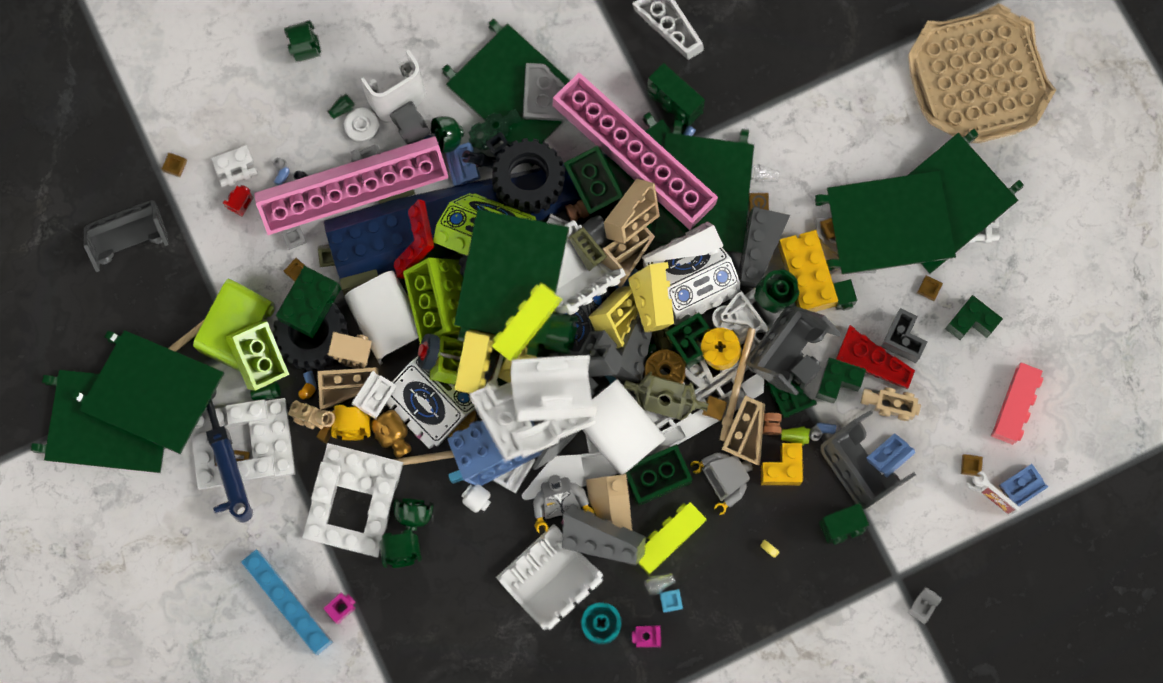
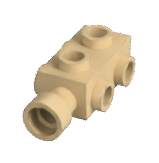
(895, 402)
(310, 416)

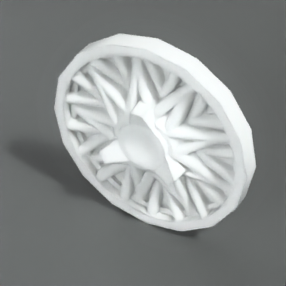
(361, 124)

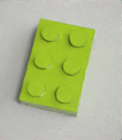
(257, 355)

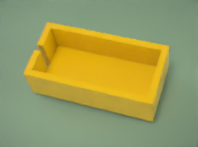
(808, 264)

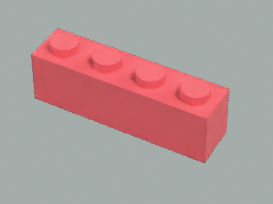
(1017, 403)

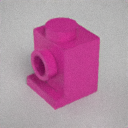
(333, 607)
(654, 632)

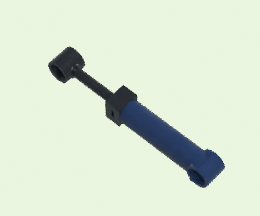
(221, 443)

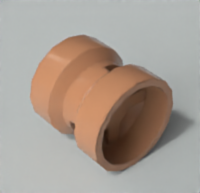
(577, 211)
(772, 424)

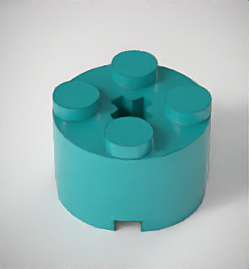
(589, 623)

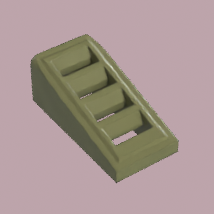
(582, 252)

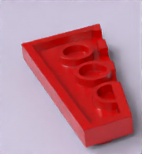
(864, 353)

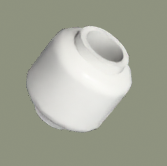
(476, 498)

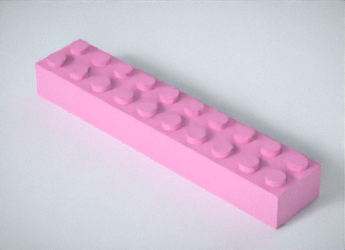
(634, 150)
(351, 185)

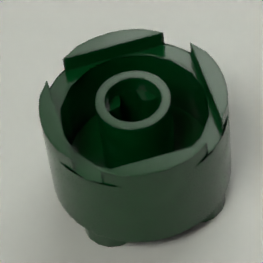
(303, 41)
(777, 291)
(561, 333)
(400, 549)

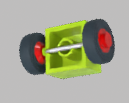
(443, 357)

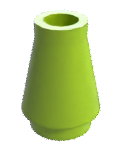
(796, 435)

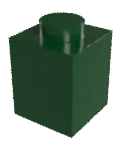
(845, 294)

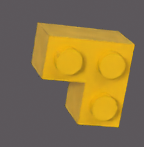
(788, 470)

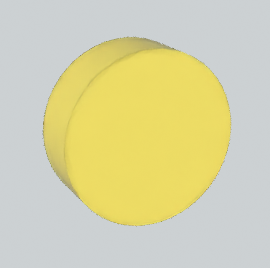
(769, 548)

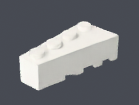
(671, 24)

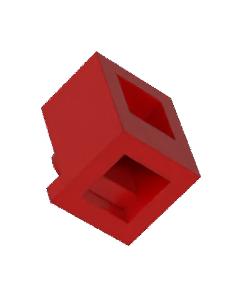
(239, 200)

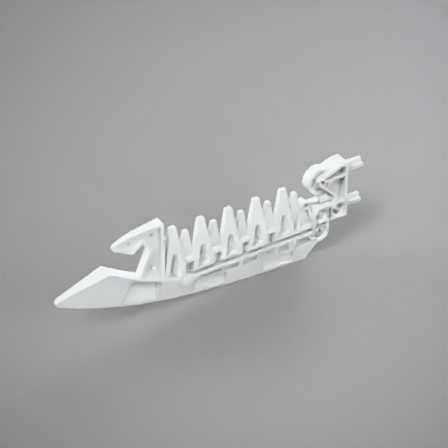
(736, 317)

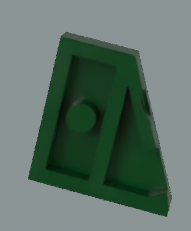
(788, 403)

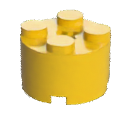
(729, 355)
(350, 423)

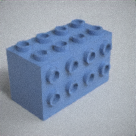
(479, 456)

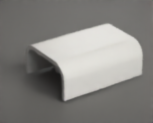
(401, 94)
(383, 313)
(551, 388)
(622, 428)

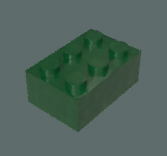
(675, 95)
(594, 179)
(308, 301)
(658, 475)

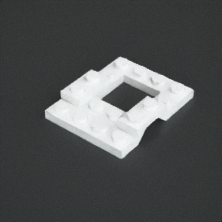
(519, 437)
(269, 442)
(360, 473)

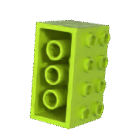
(434, 296)

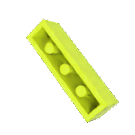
(527, 322)
(671, 536)

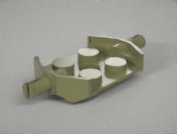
(681, 396)

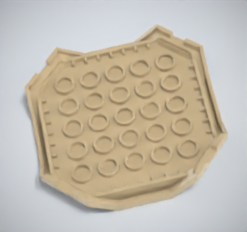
(980, 74)

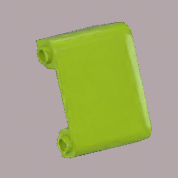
(231, 311)

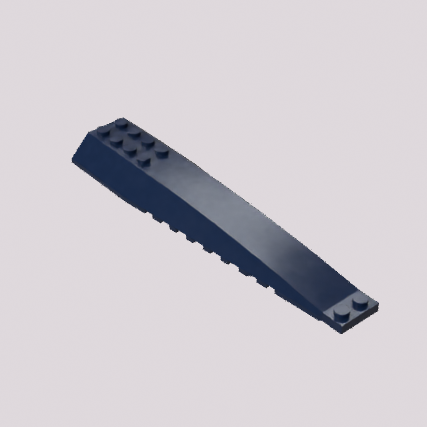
(382, 232)

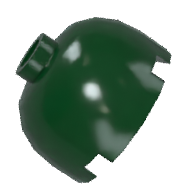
(447, 133)
(412, 513)

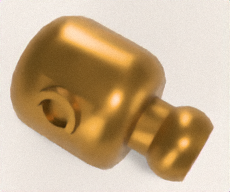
(390, 431)

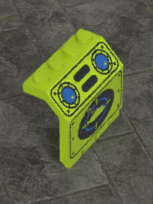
(458, 219)

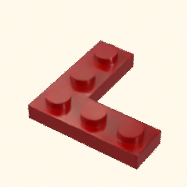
(422, 241)

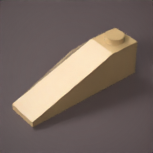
(610, 499)

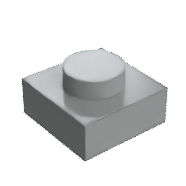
(293, 237)

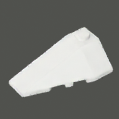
(697, 242)

